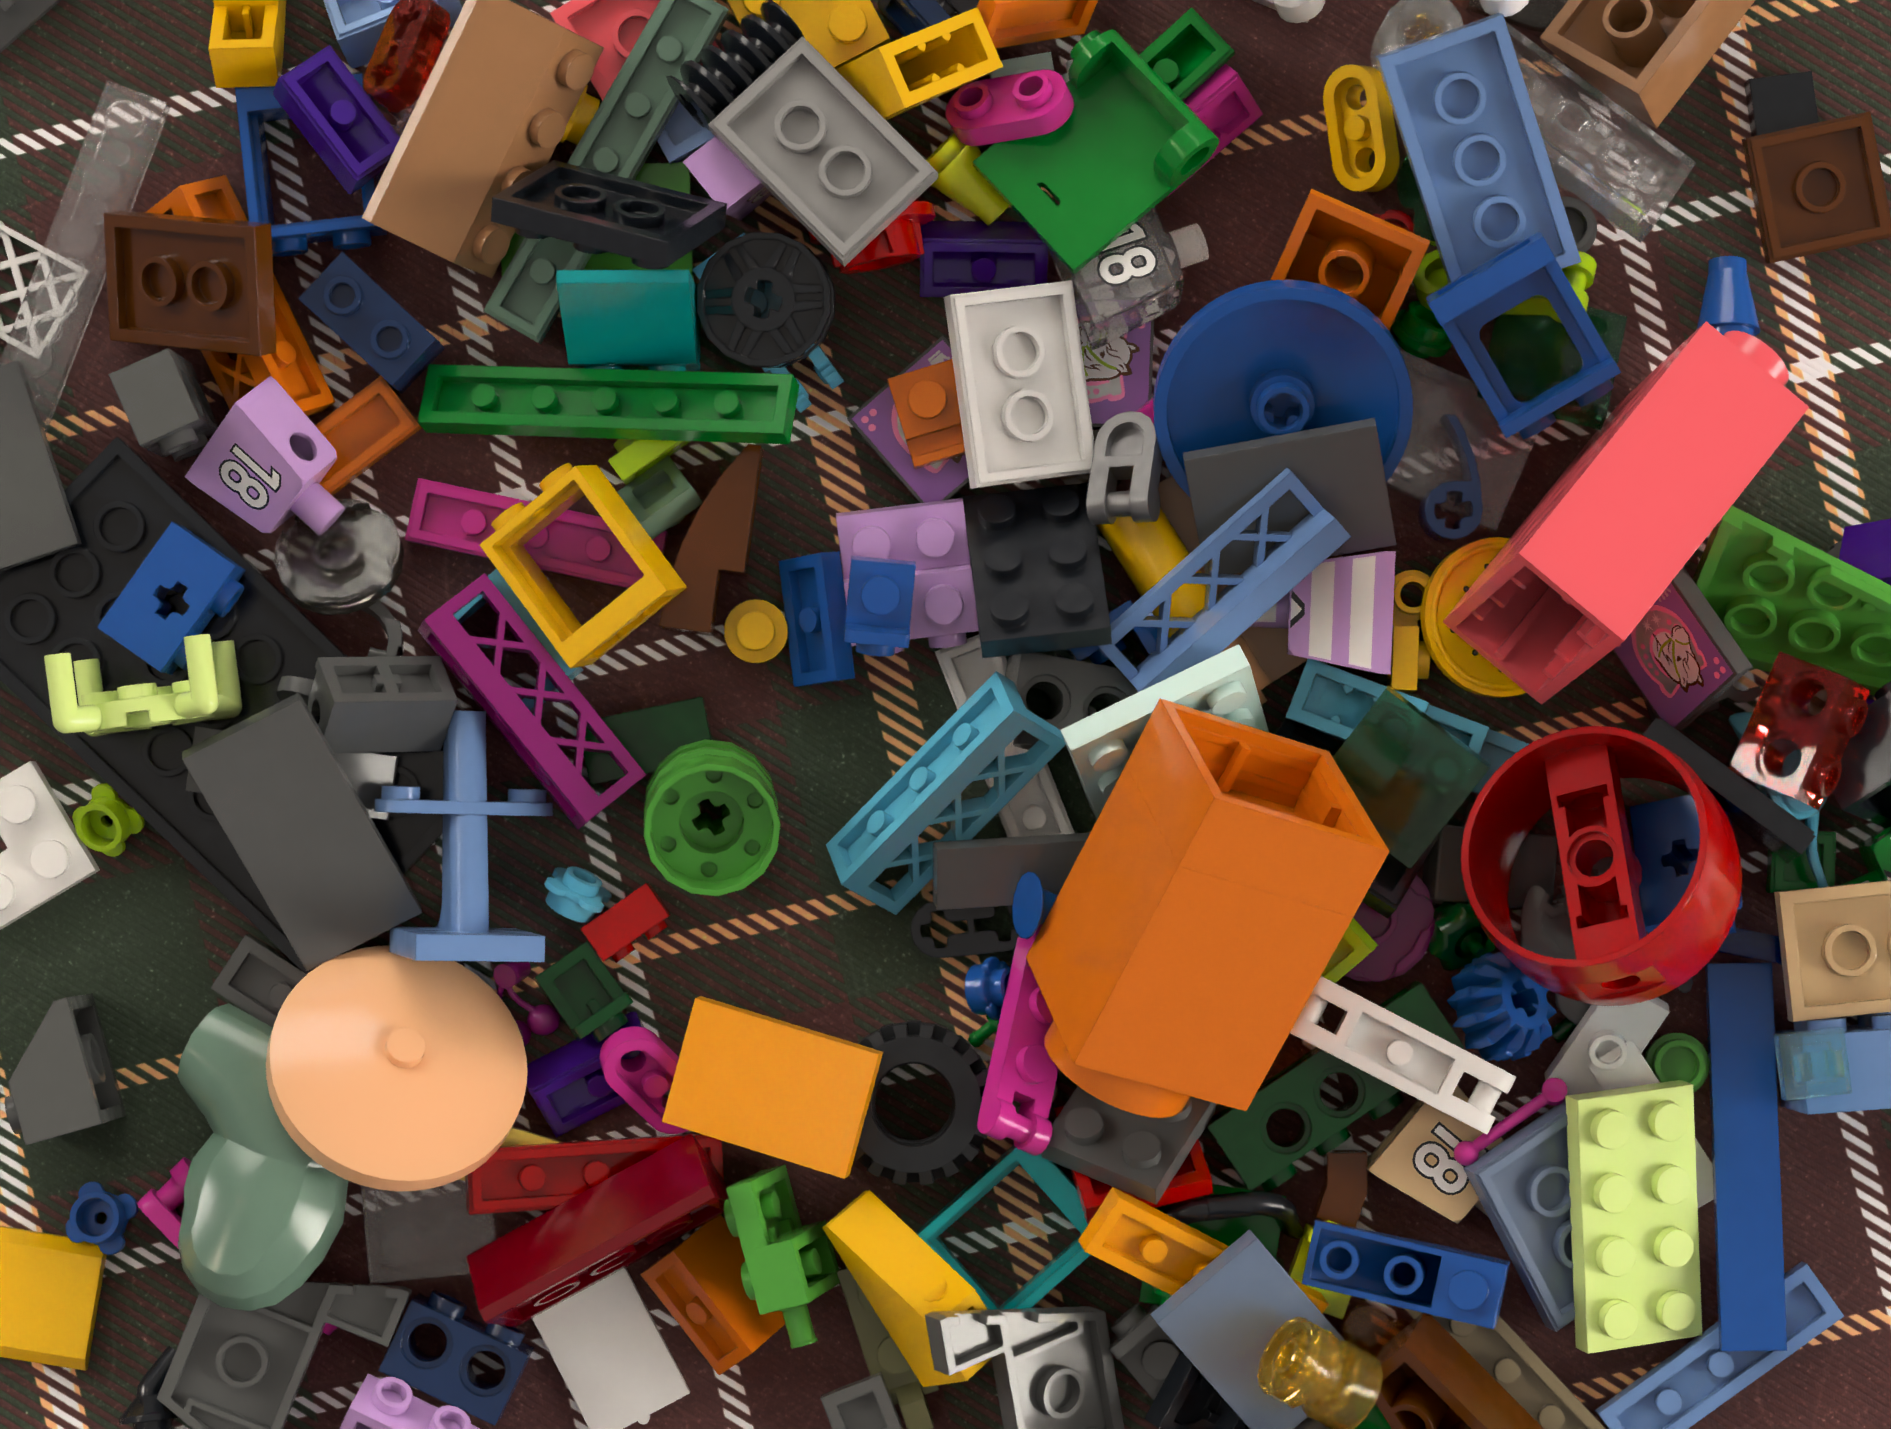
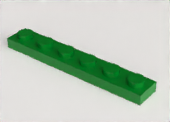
(609, 403)

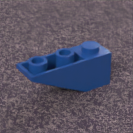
(1407, 1273)

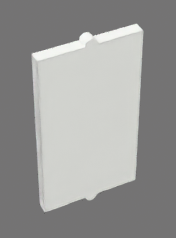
(611, 1354)

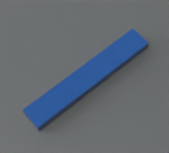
(1745, 1157)

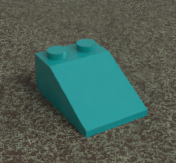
(630, 319)

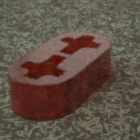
(406, 53)

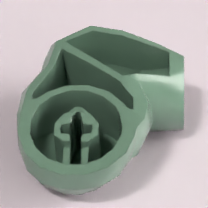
(252, 1199)

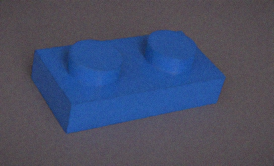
(816, 619)

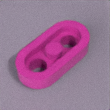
(1009, 107)
(643, 1078)

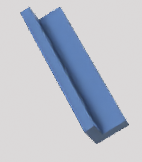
(1246, 595)

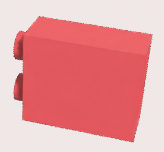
(1629, 511)

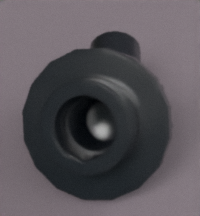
(146, 1409)

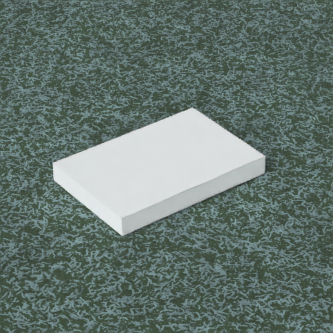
(1020, 383)

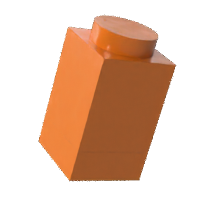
(1200, 913)

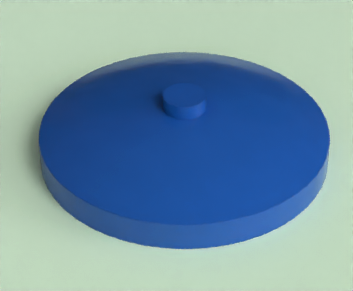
(1276, 365)

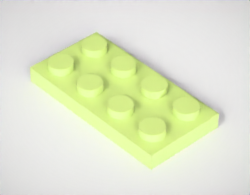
(1634, 1216)

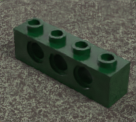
(1297, 1087)

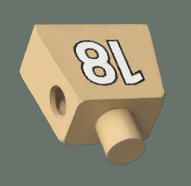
(1421, 1159)

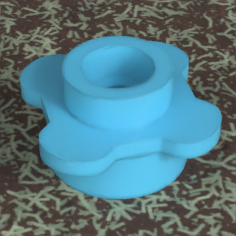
(576, 893)

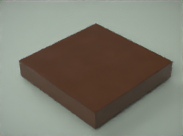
(1817, 187)

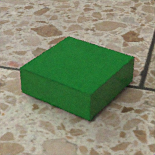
(1798, 873)

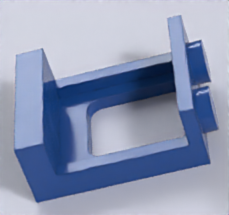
(1498, 287)

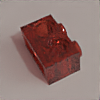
(1784, 725)

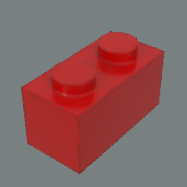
(625, 922)

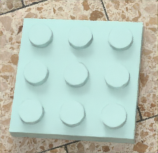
(1107, 738)

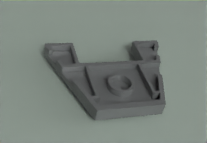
(1046, 1363)
(249, 1364)

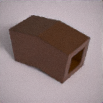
(1343, 1187)

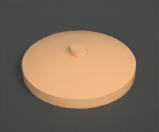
(396, 1069)

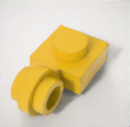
(1409, 655)

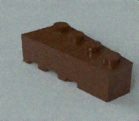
(1440, 1386)

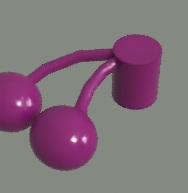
(541, 1018)

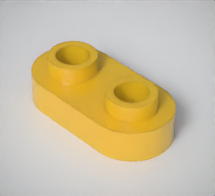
(1360, 130)

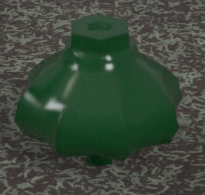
(1458, 936)

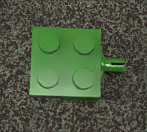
(783, 1260)

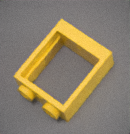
(519, 524)

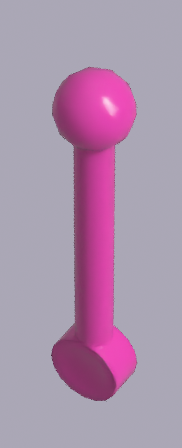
(1552, 1093)

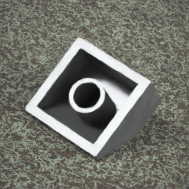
(64, 1075)

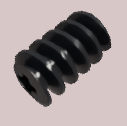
(729, 72)

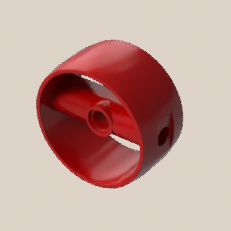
(1580, 780)

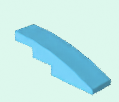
(1338, 701)

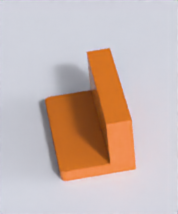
(707, 1297)

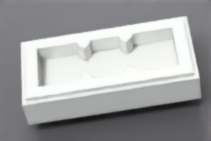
(1600, 1032)

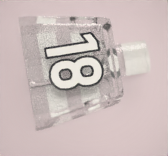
(1133, 278)

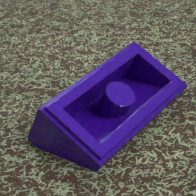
(337, 118)
(980, 257)
(571, 1082)

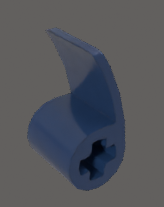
(1465, 492)

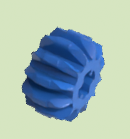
(1500, 1008)

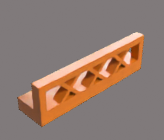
(293, 361)

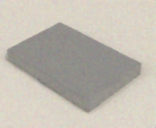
(823, 151)

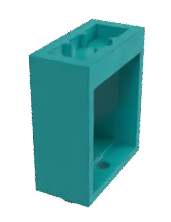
(1057, 1188)

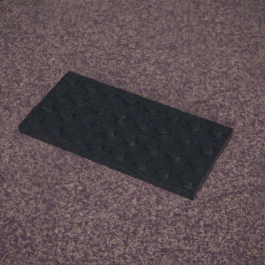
(63, 597)

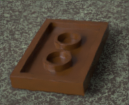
(190, 282)

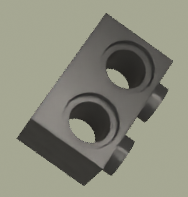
(165, 405)
(1069, 686)

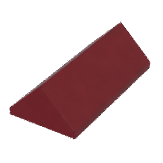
(596, 1233)

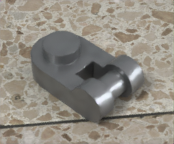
(1125, 451)

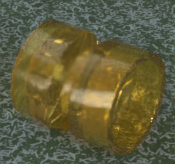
(1322, 1374)

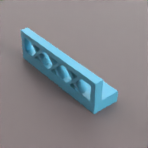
(930, 791)

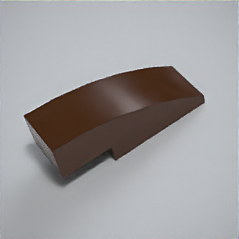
(716, 545)

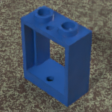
(254, 108)

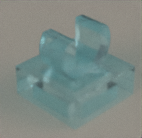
(1812, 1063)

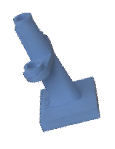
(464, 915)

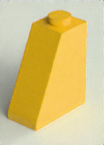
(924, 64)

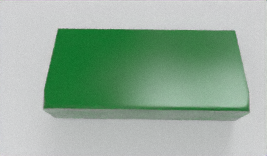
(1187, 54)

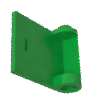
(1108, 161)

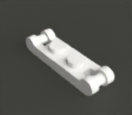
(1403, 1054)

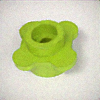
(97, 831)

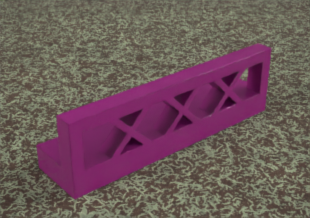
(512, 717)

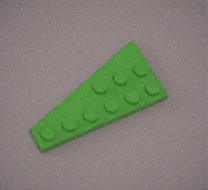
(1796, 601)

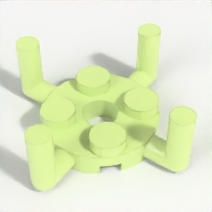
(207, 695)

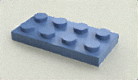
(1475, 145)

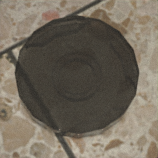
(345, 565)

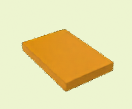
(772, 1087)

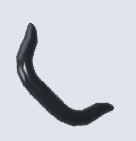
(1237, 1206)

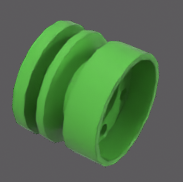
(690, 846)

